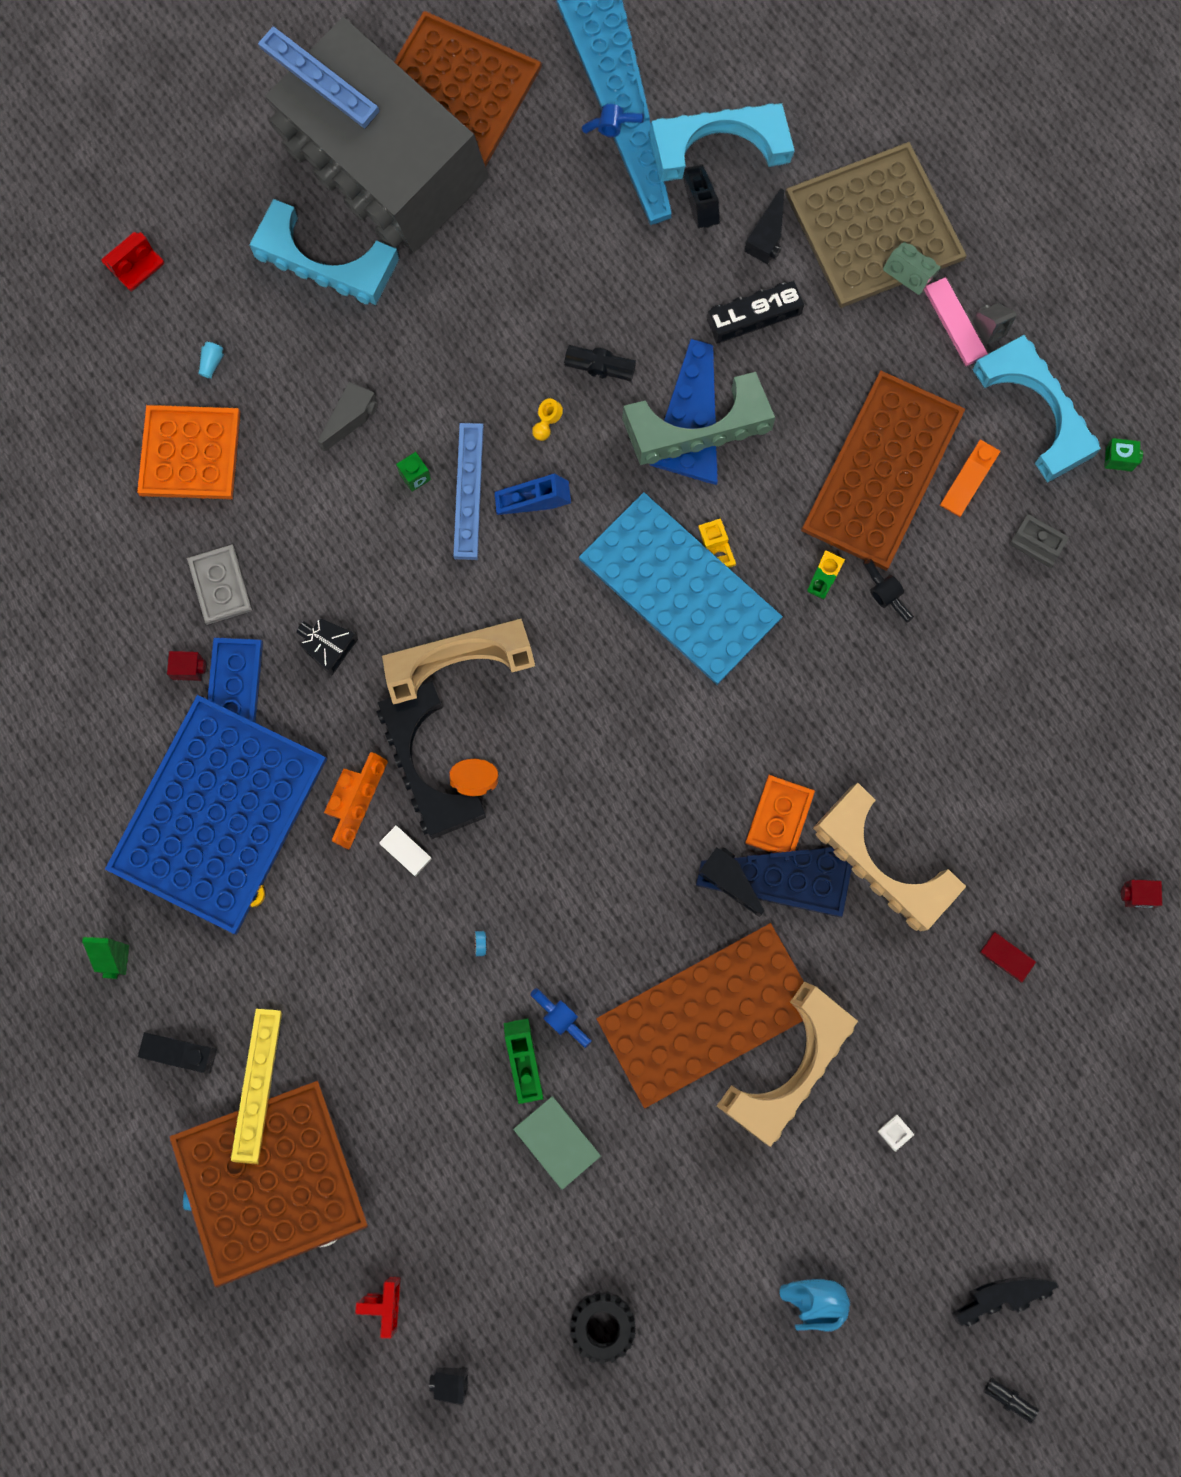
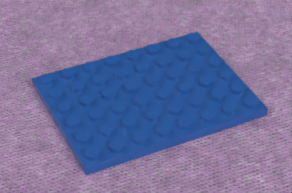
(216, 814)

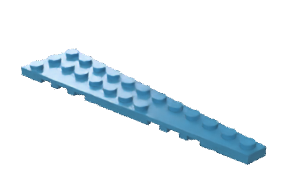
(608, 57)

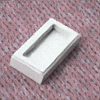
(405, 850)

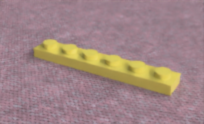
(256, 1086)

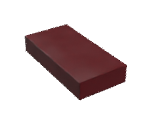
(1007, 957)

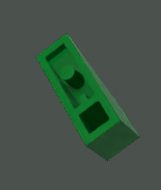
(107, 956)
(523, 1061)

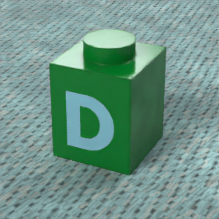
(1123, 454)
(413, 471)

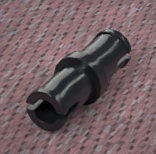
(1011, 1400)

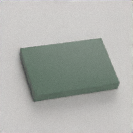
(557, 1142)

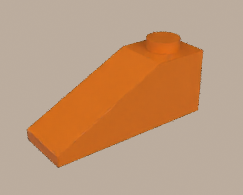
(970, 478)

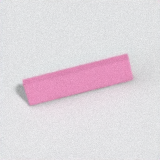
(955, 321)

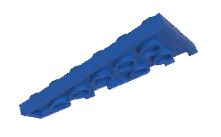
(694, 408)

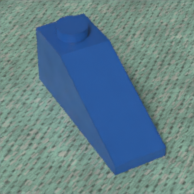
(534, 495)

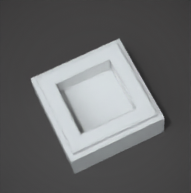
(895, 1133)

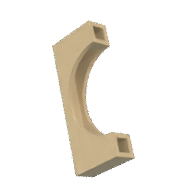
(410, 667)
(844, 831)
(826, 1030)

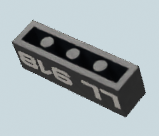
(755, 311)

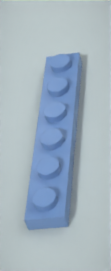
(319, 77)
(468, 491)

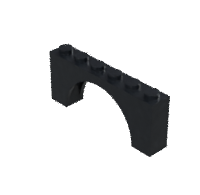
(439, 810)

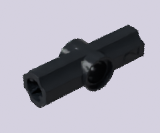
(600, 362)

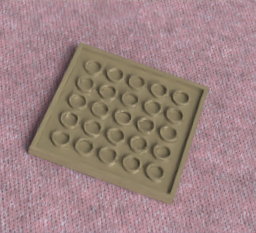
(864, 214)

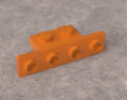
(353, 797)

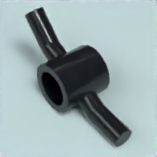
(887, 591)

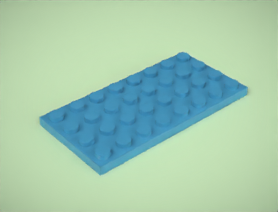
(680, 588)

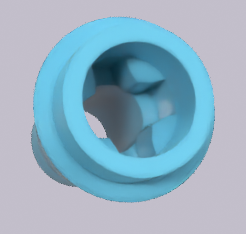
(210, 358)

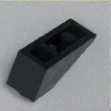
(701, 197)
(766, 235)
(728, 876)
(177, 1053)

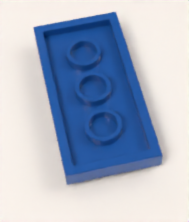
(236, 675)

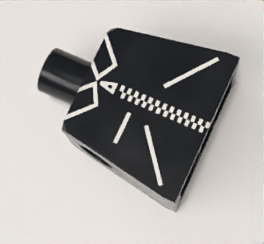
(326, 643)

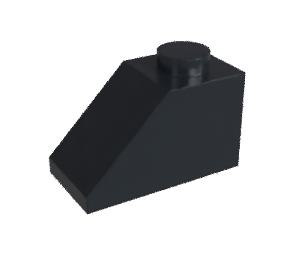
(449, 1385)

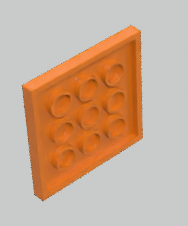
(189, 452)

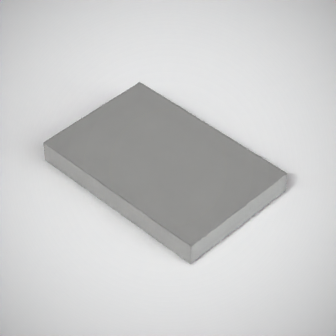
(219, 584)

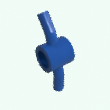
(611, 120)
(560, 1017)

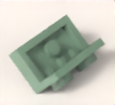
(911, 267)

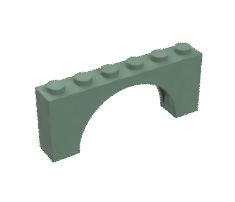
(659, 440)

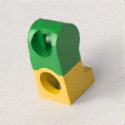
(825, 574)

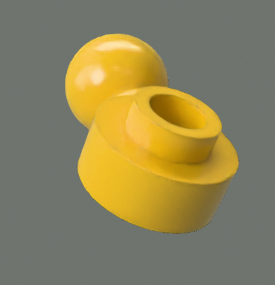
(541, 430)

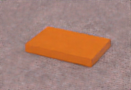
(780, 816)

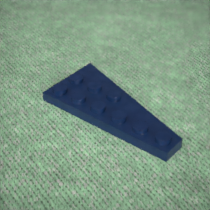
(797, 879)

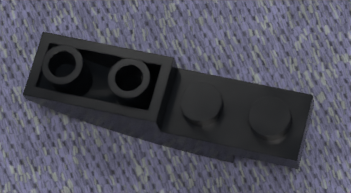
(1013, 1292)

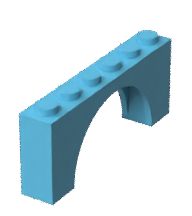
(761, 125)
(361, 278)
(1020, 364)

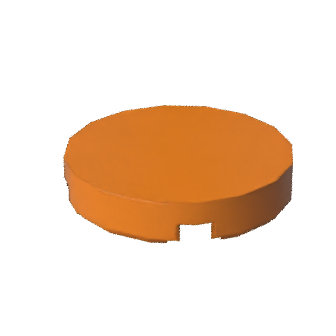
(473, 777)

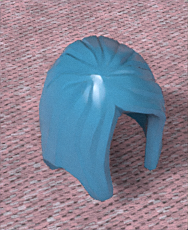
(821, 1303)

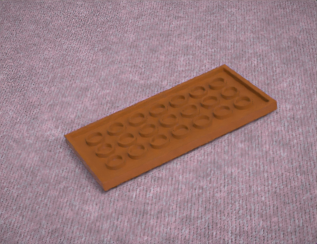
(883, 470)
(704, 1015)

